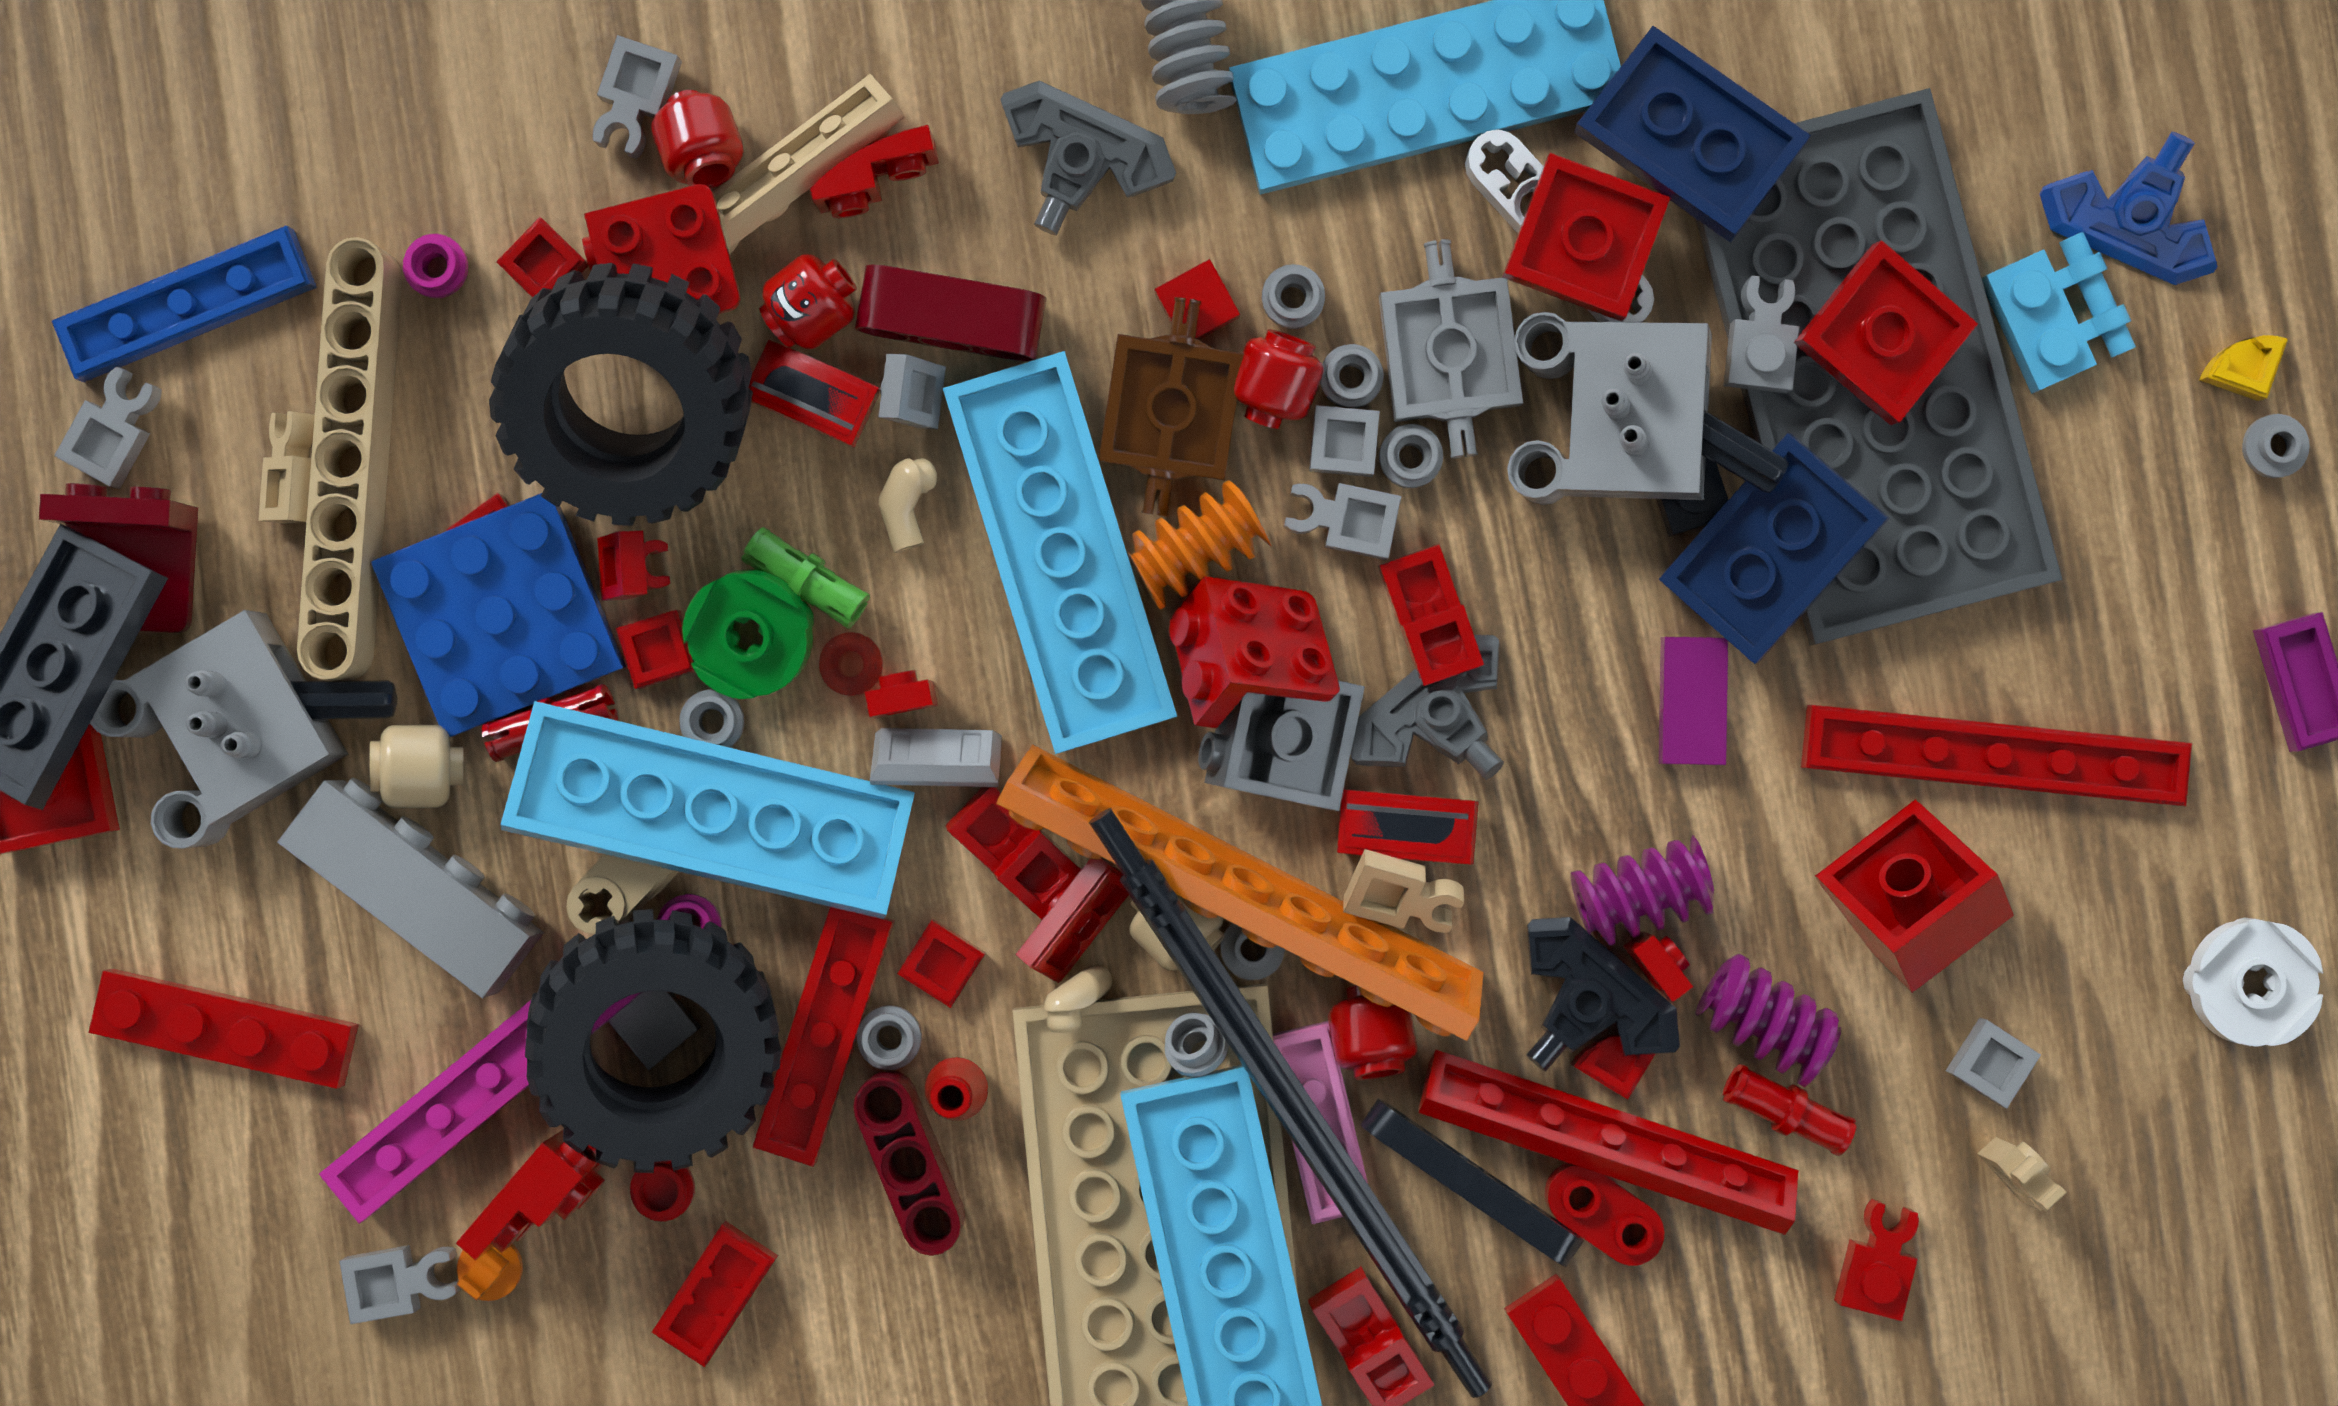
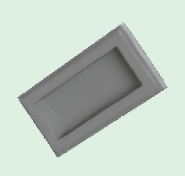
(936, 757)

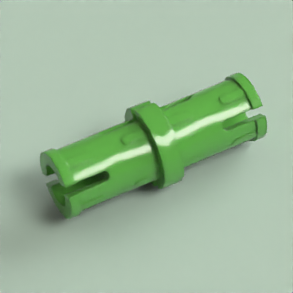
(806, 577)

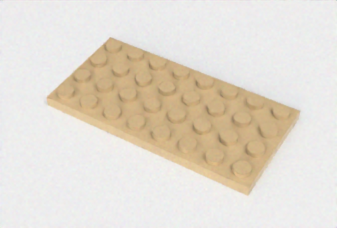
(1092, 1236)

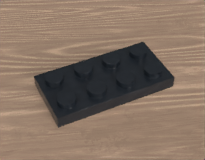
(64, 654)

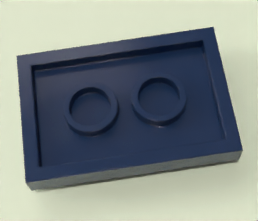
(1691, 133)
(1773, 551)

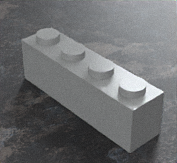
(412, 885)

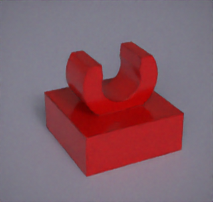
(624, 567)

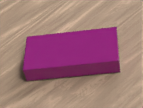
(2302, 679)
(1693, 700)

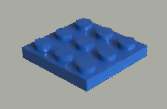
(498, 614)

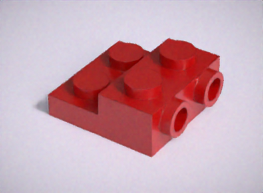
(547, 1185)

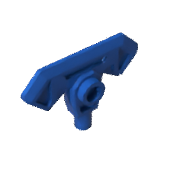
(2136, 216)

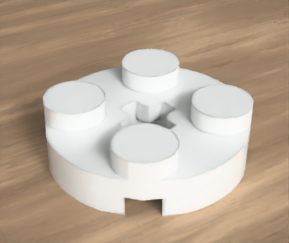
(2292, 982)

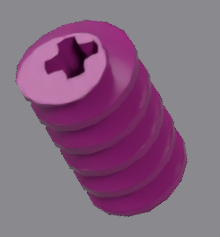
(1644, 890)
(1772, 1017)

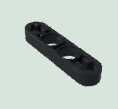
(1472, 1182)

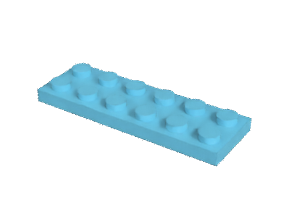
(1421, 86)
(1060, 552)
(707, 810)
(1220, 1242)

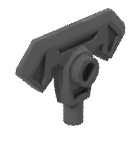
(1082, 149)
(1434, 714)

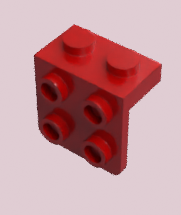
(671, 233)
(1249, 640)

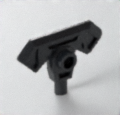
(1594, 995)

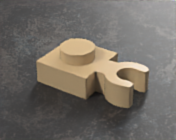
(288, 470)
(1395, 889)
(2022, 1173)

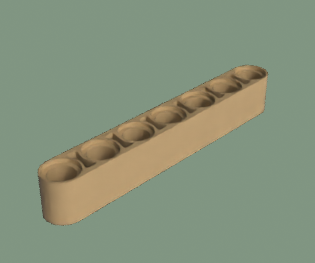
(333, 434)

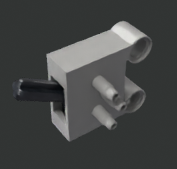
(1636, 414)
(238, 722)

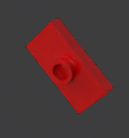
(1074, 920)
(714, 1293)

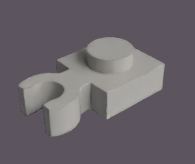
(637, 85)
(1761, 348)
(105, 438)
(1356, 520)
(389, 1282)

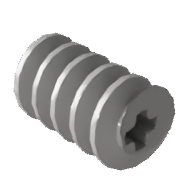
(1187, 55)

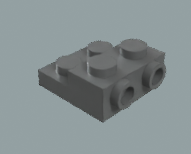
(1285, 747)

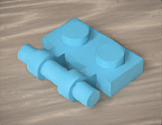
(2040, 320)

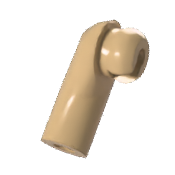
(899, 498)
(1076, 993)

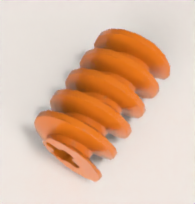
(1196, 542)

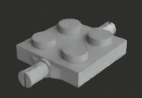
(1450, 349)

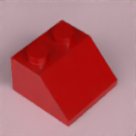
(1916, 895)

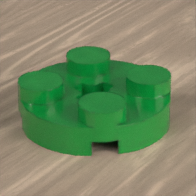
(713, 643)

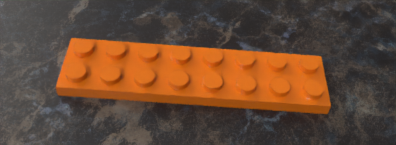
(1252, 894)

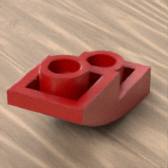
(855, 182)

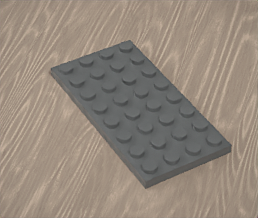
(1957, 463)

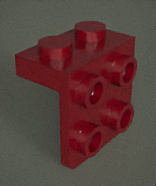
(146, 530)

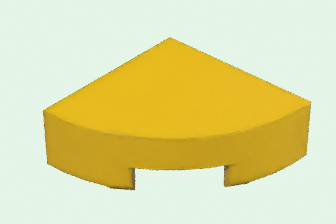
(2247, 366)

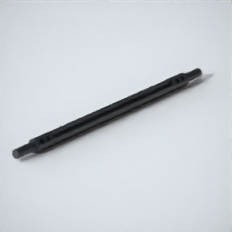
(1290, 1102)

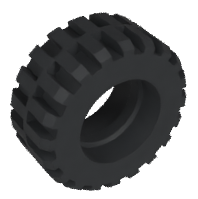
(605, 468)
(667, 1119)

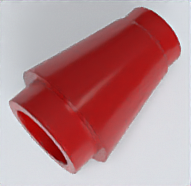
(965, 1076)

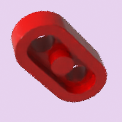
(1605, 1215)

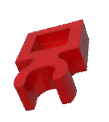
(1877, 1273)

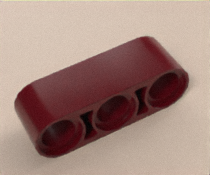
(950, 313)
(908, 1193)

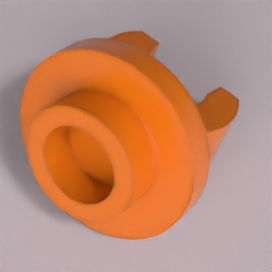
(490, 1275)

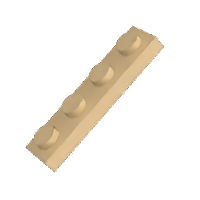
(801, 158)

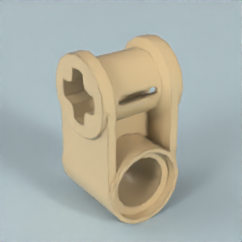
(628, 883)

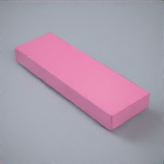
(1313, 1061)

